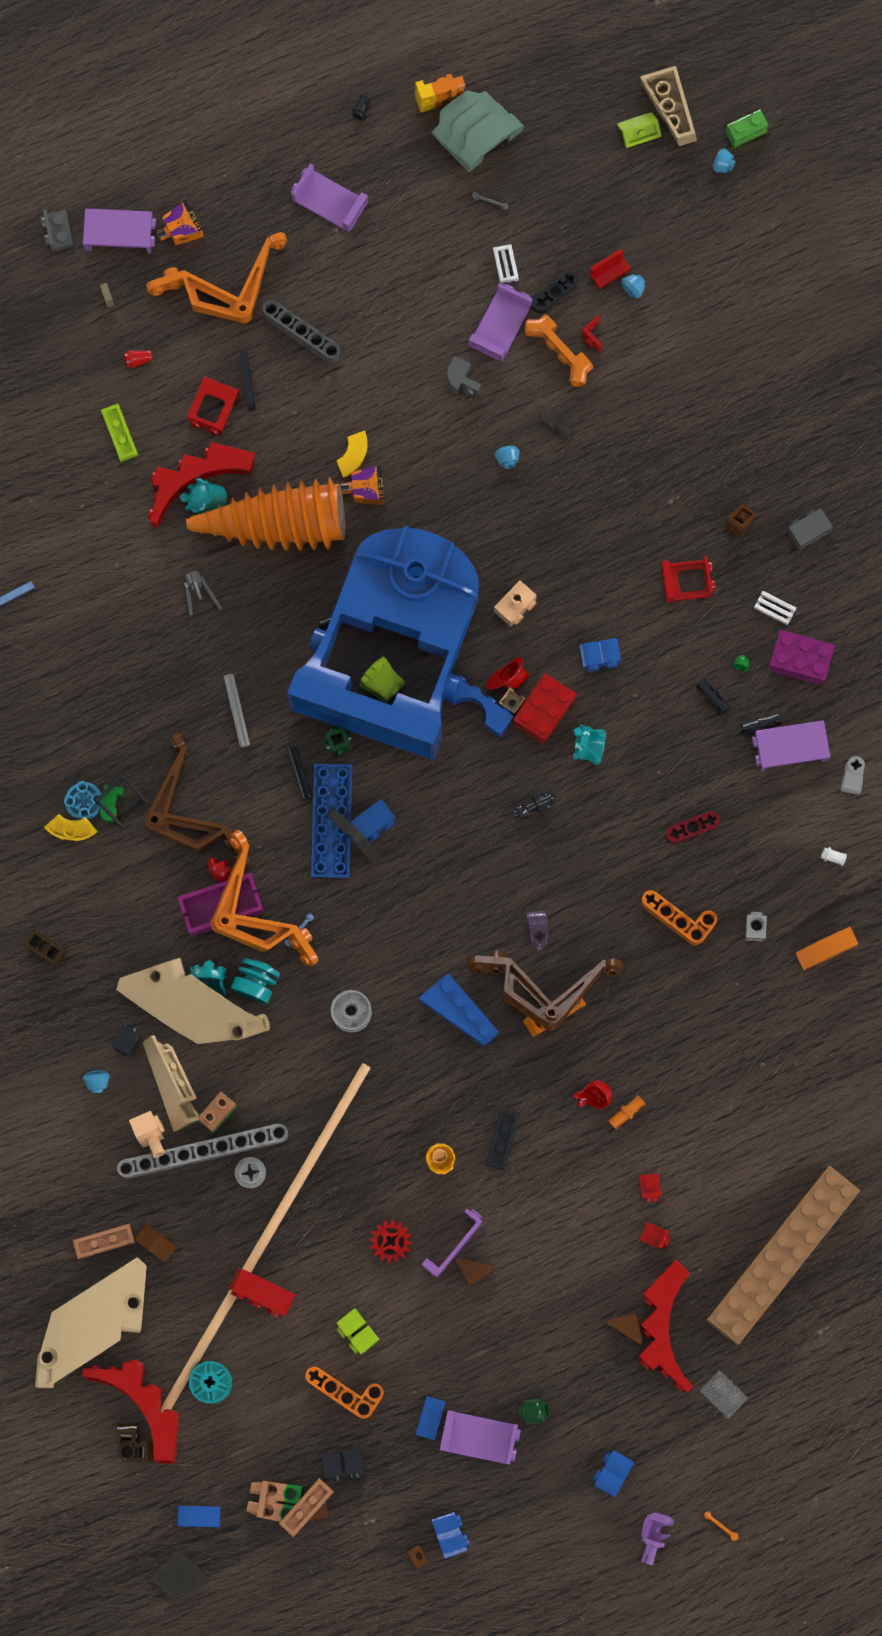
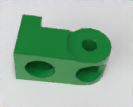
(110, 800)

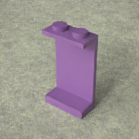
(328, 199)
(118, 229)
(501, 322)
(791, 745)
(432, 1268)
(479, 1437)

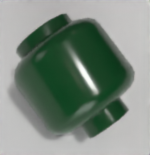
(533, 1411)

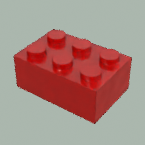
(544, 709)
(261, 1292)

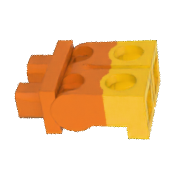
(438, 93)

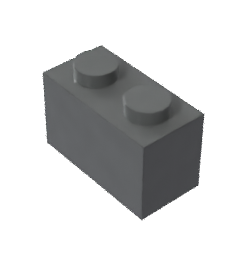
(809, 529)

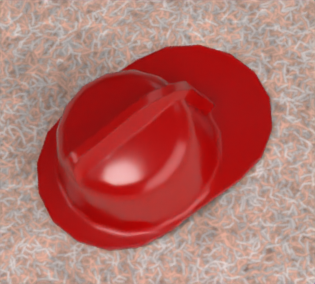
(509, 676)

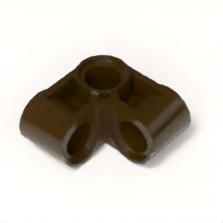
(127, 1437)

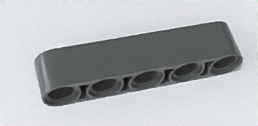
(297, 324)

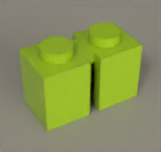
(350, 1324)

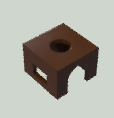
(412, 1554)

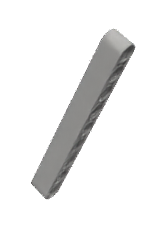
(213, 1153)

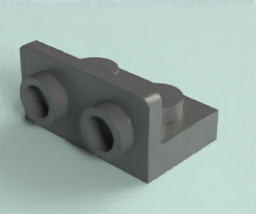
(58, 230)

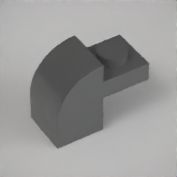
(457, 377)

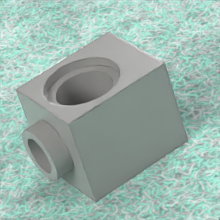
(752, 935)

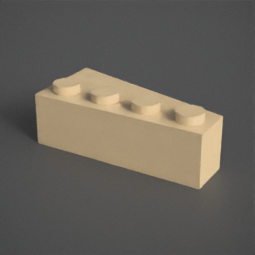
(669, 99)

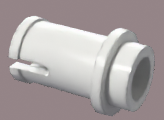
(833, 856)

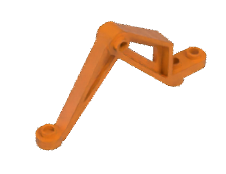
(241, 307)
(225, 920)

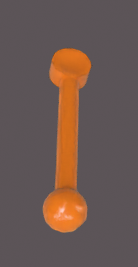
(734, 1536)

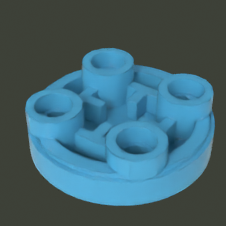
(81, 801)

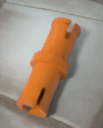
(627, 1112)

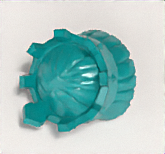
(204, 497)
(589, 744)
(210, 976)

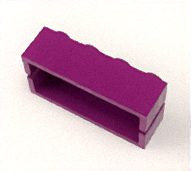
(202, 904)

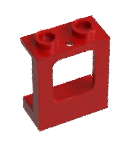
(218, 390)
(671, 582)

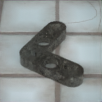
(355, 835)

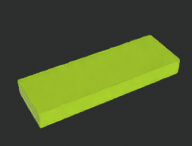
(119, 432)

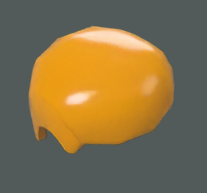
(440, 1158)

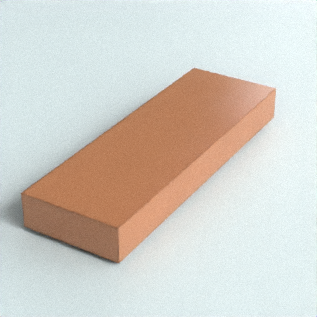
(103, 1241)
(306, 1507)

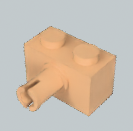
(515, 604)
(148, 1132)

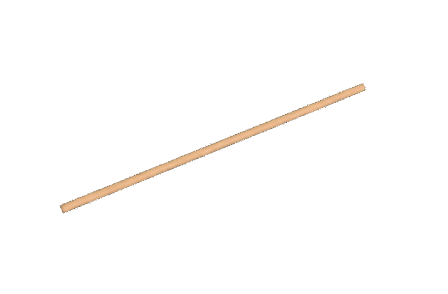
(267, 1234)

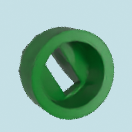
(742, 663)

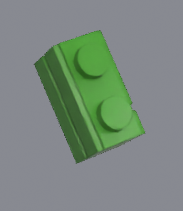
(746, 128)

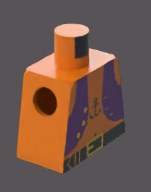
(180, 225)
(366, 486)

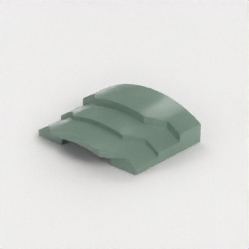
(474, 126)

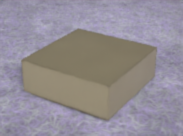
(106, 294)

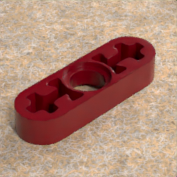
(677, 827)

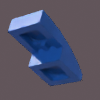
(198, 1516)

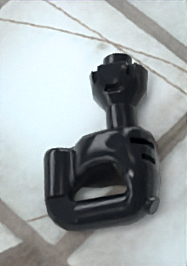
(540, 802)

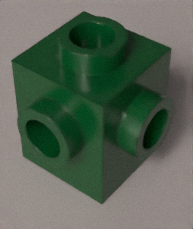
(334, 735)

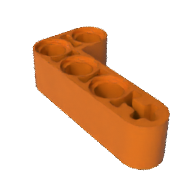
(675, 915)
(341, 1389)

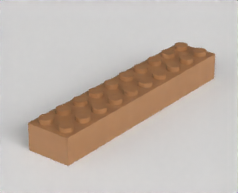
(783, 1255)

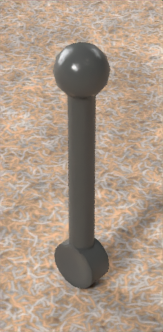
(476, 196)

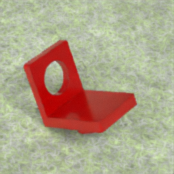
(589, 338)

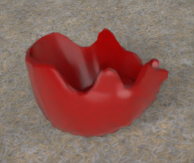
(219, 870)

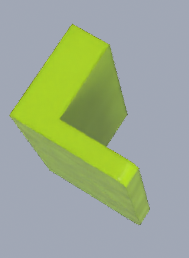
(639, 129)

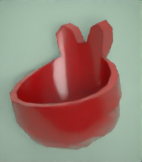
(594, 1094)

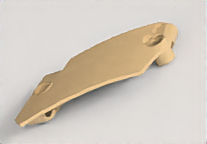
(189, 1005)
(92, 1323)

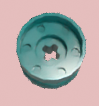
(255, 980)
(219, 1374)

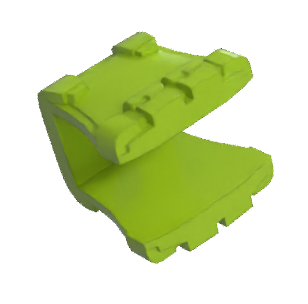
(381, 680)

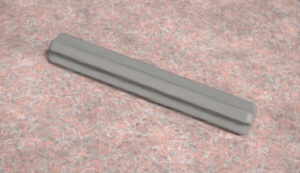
(236, 710)

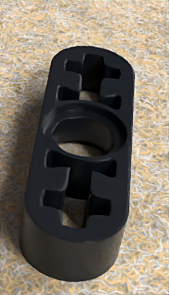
(568, 288)

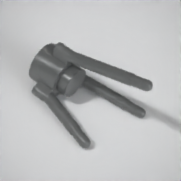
(194, 582)

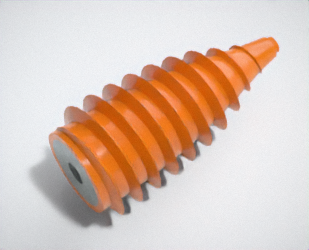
(282, 516)

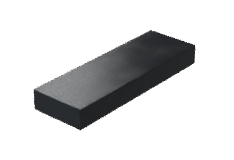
(247, 380)
(502, 1139)

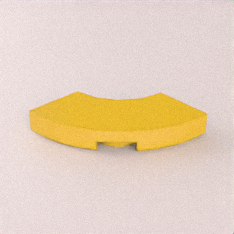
(354, 455)
(70, 830)

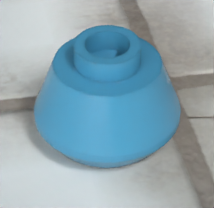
(723, 161)
(633, 285)
(507, 456)
(96, 1080)

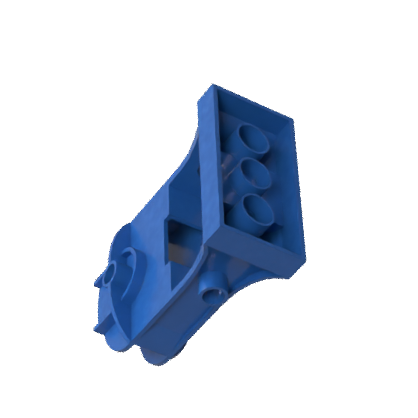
(411, 587)

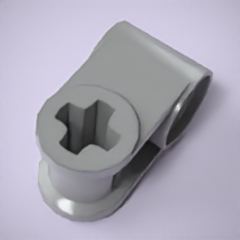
(853, 779)

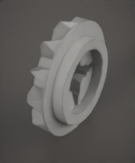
(242, 1167)

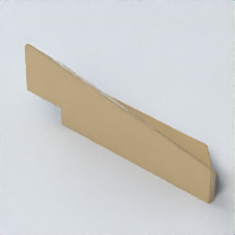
(172, 1083)

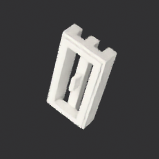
(508, 278)
(767, 612)

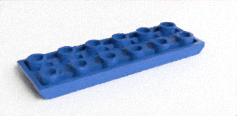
(329, 843)

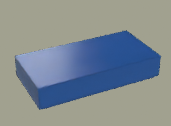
(430, 1418)

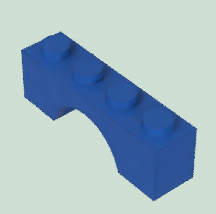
(497, 718)

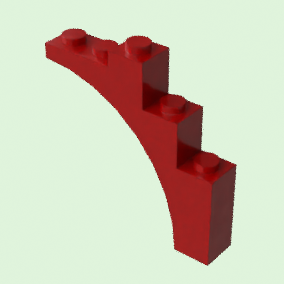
(171, 483)
(659, 1352)
(130, 1381)

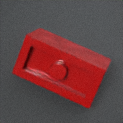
(609, 269)

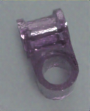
(538, 925)

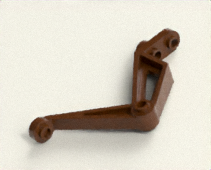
(161, 806)
(551, 1013)

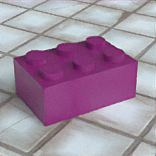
(801, 657)

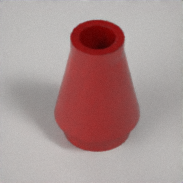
(136, 357)

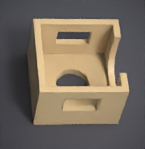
(510, 695)

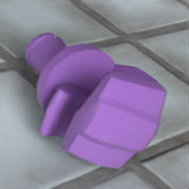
(652, 1536)

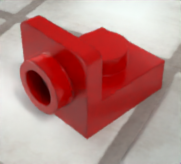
(650, 1187)
(655, 1236)

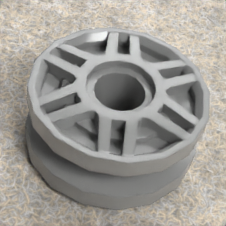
(351, 999)

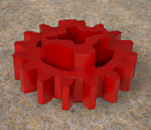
(397, 1249)

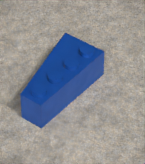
(458, 1009)

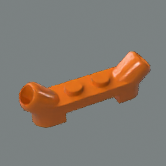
(579, 364)

